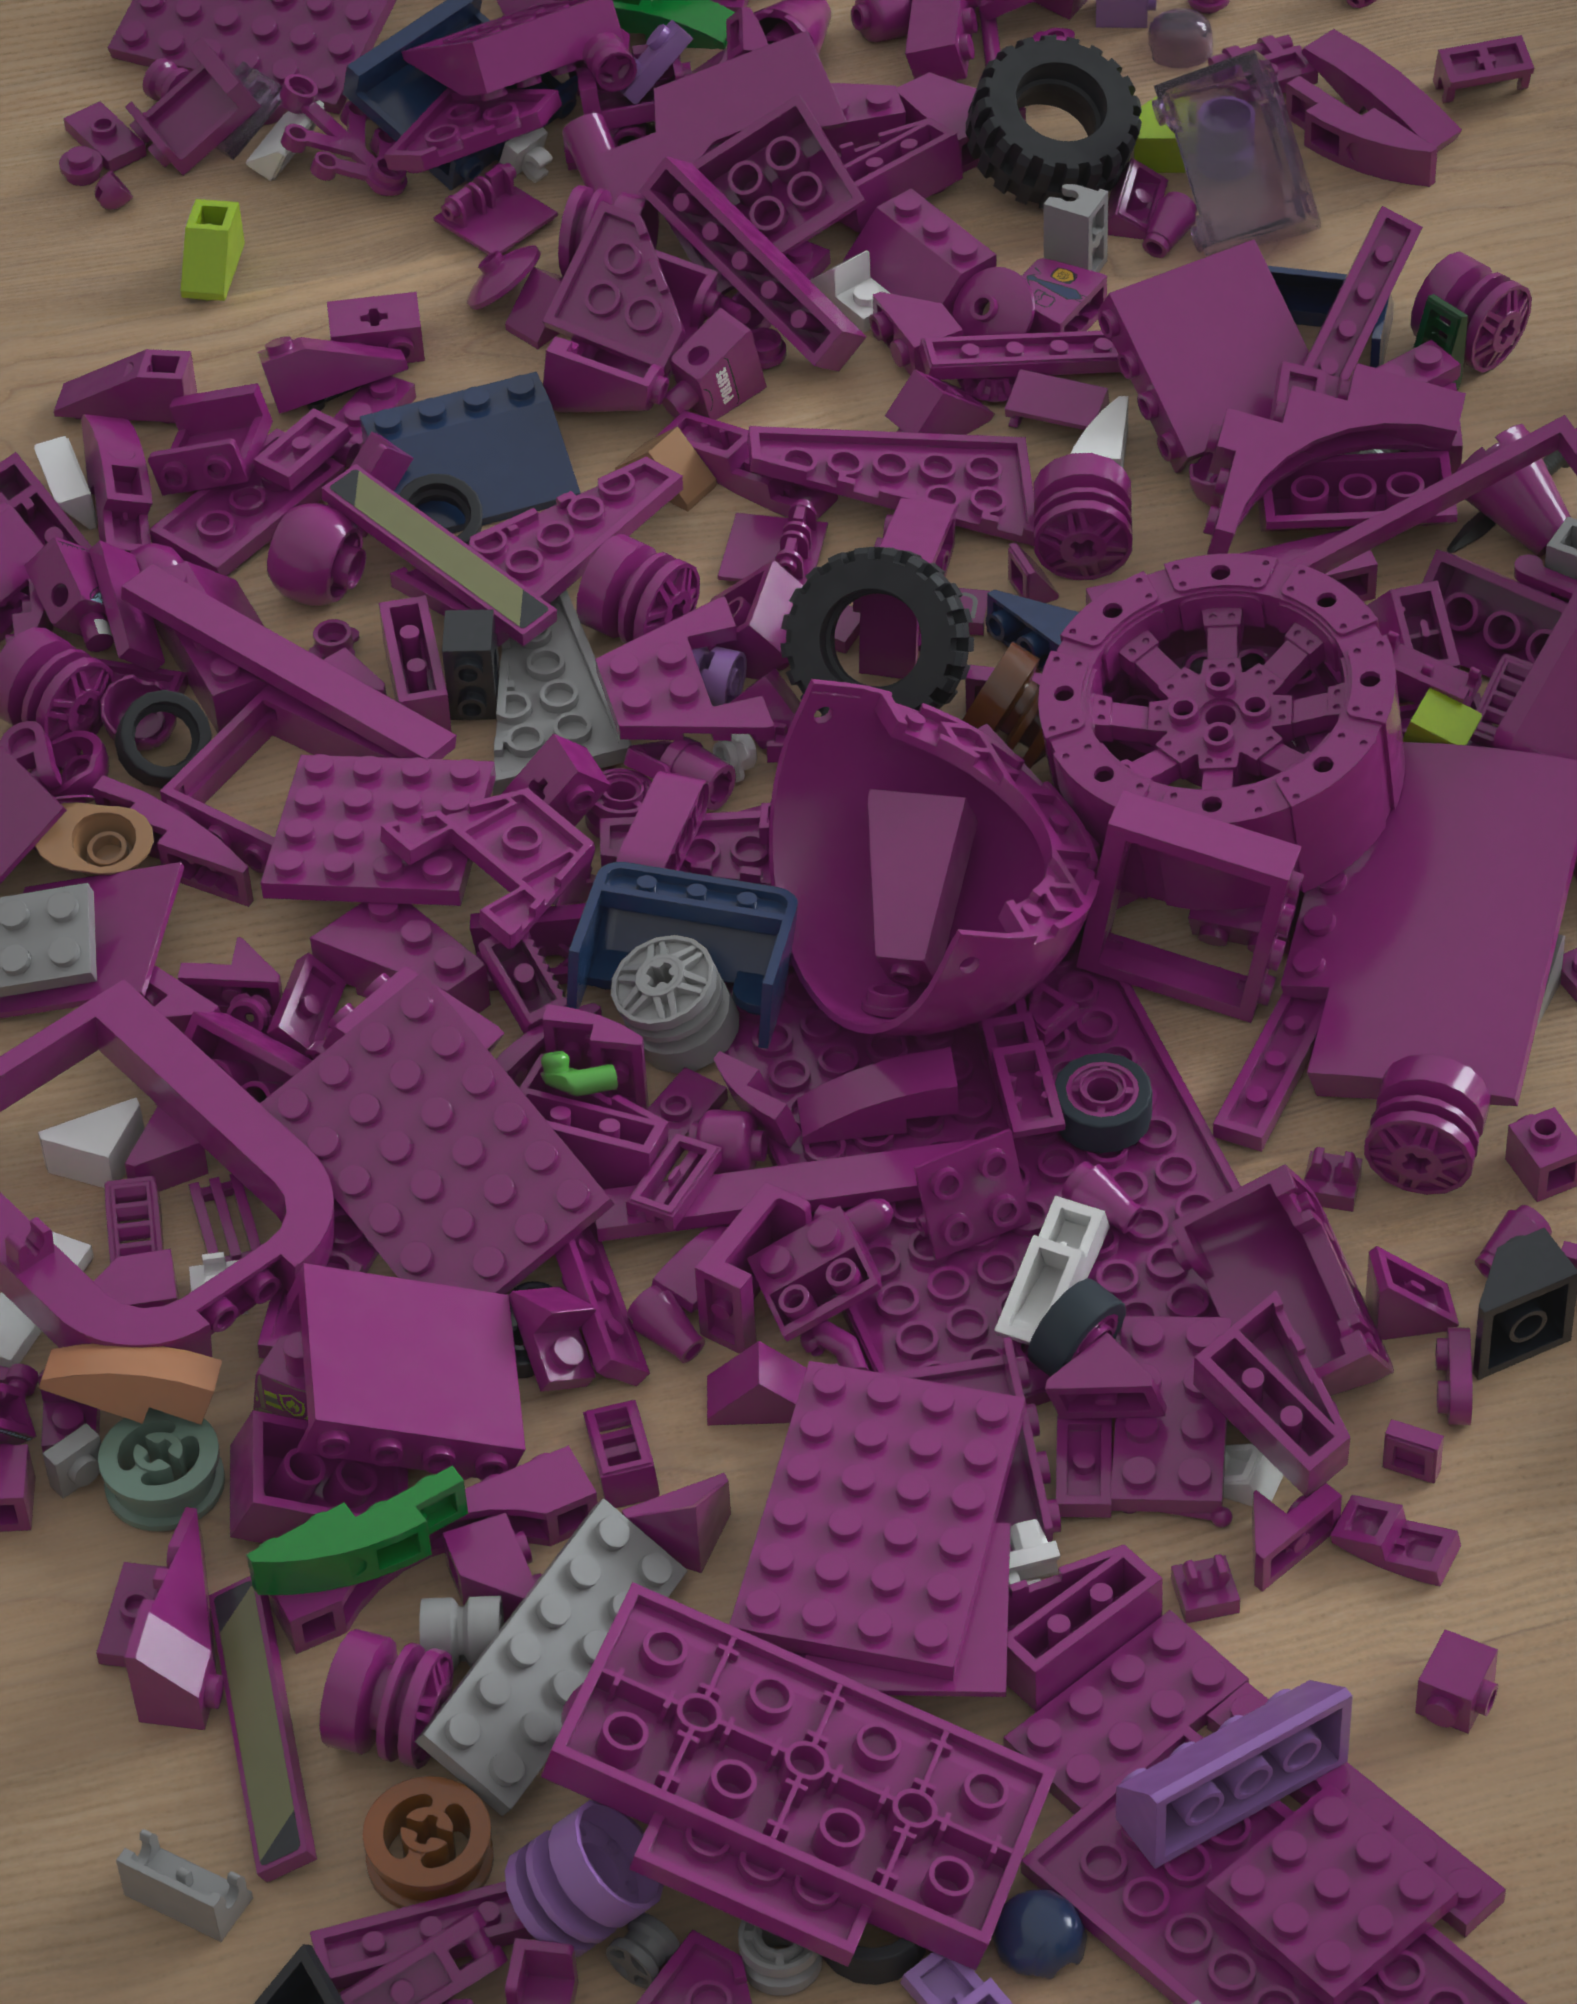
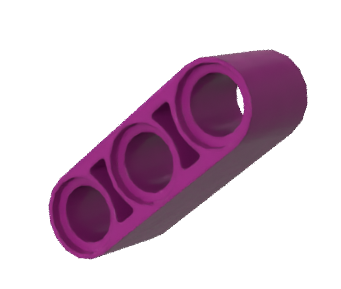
(666, 821)

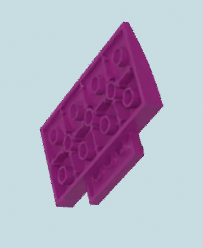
(1442, 922)
(795, 1787)

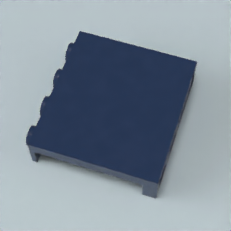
(399, 93)

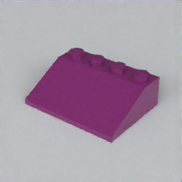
(515, 47)
(780, 179)

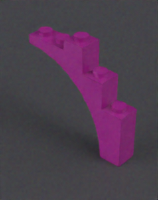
(1367, 414)

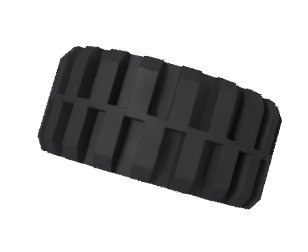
(1062, 77)
(888, 572)

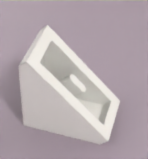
(93, 1145)

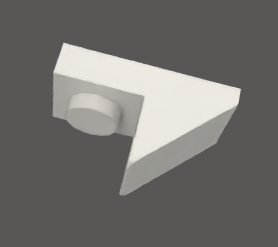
(851, 289)

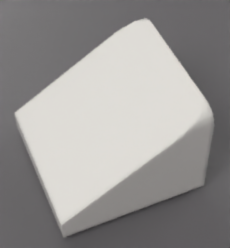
(1249, 1471)

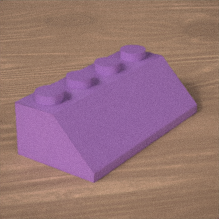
(1235, 1770)

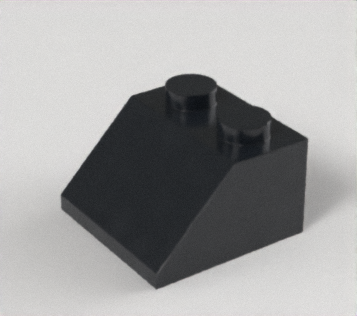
(1524, 1303)

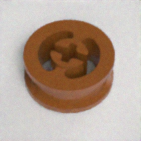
(427, 1815)

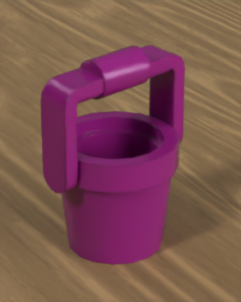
(688, 759)

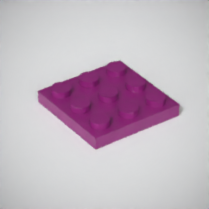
(1331, 1895)

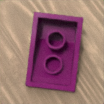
(281, 1489)

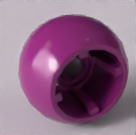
(315, 555)

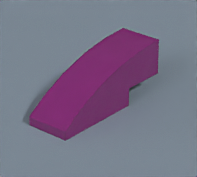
(880, 1097)

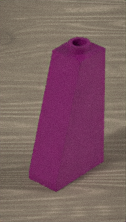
(917, 876)

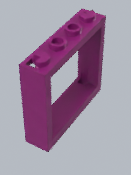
(265, 716)
(1211, 845)

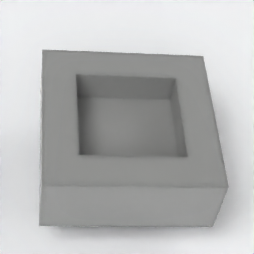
(73, 1461)

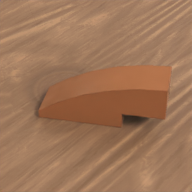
(133, 1379)

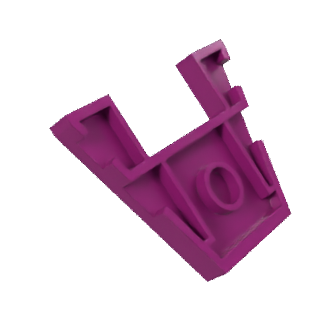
(659, 688)
(513, 841)

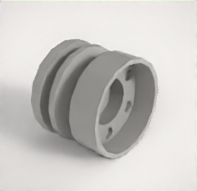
(675, 1002)

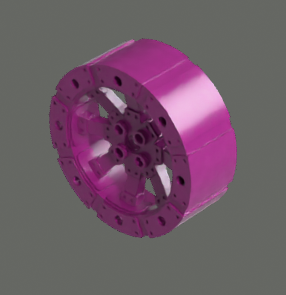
(1227, 722)

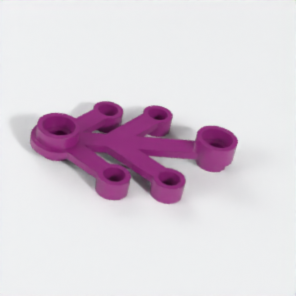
(298, 97)

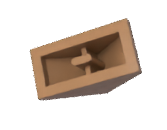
(677, 454)

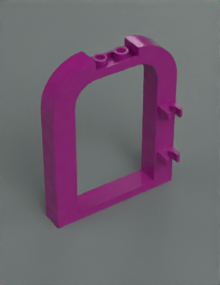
(226, 1124)

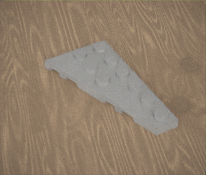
(552, 690)

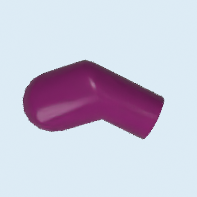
(868, 1217)
(837, 1341)

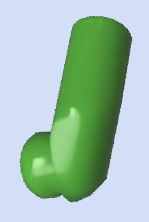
(575, 1081)

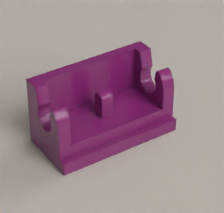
(1482, 64)
(1054, 400)
(1419, 672)

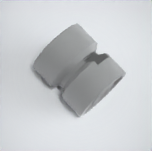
(460, 1629)

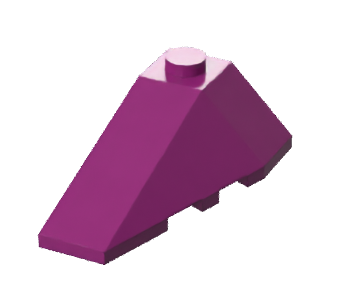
(172, 1639)

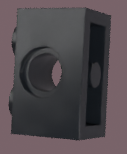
(471, 664)

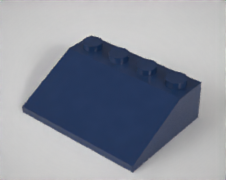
(490, 436)

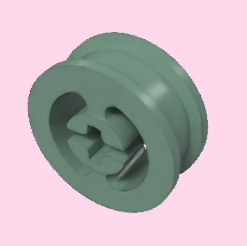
(145, 1491)

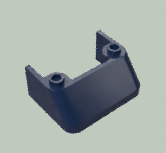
(1311, 295)
(738, 922)

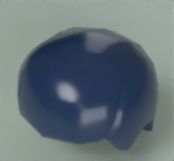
(1039, 1934)

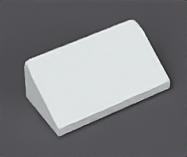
(270, 155)
(66, 480)

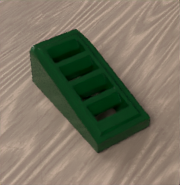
(1456, 332)

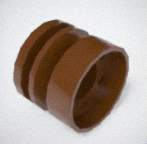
(1011, 703)

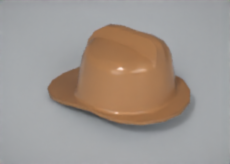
(97, 839)

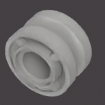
(776, 1970)

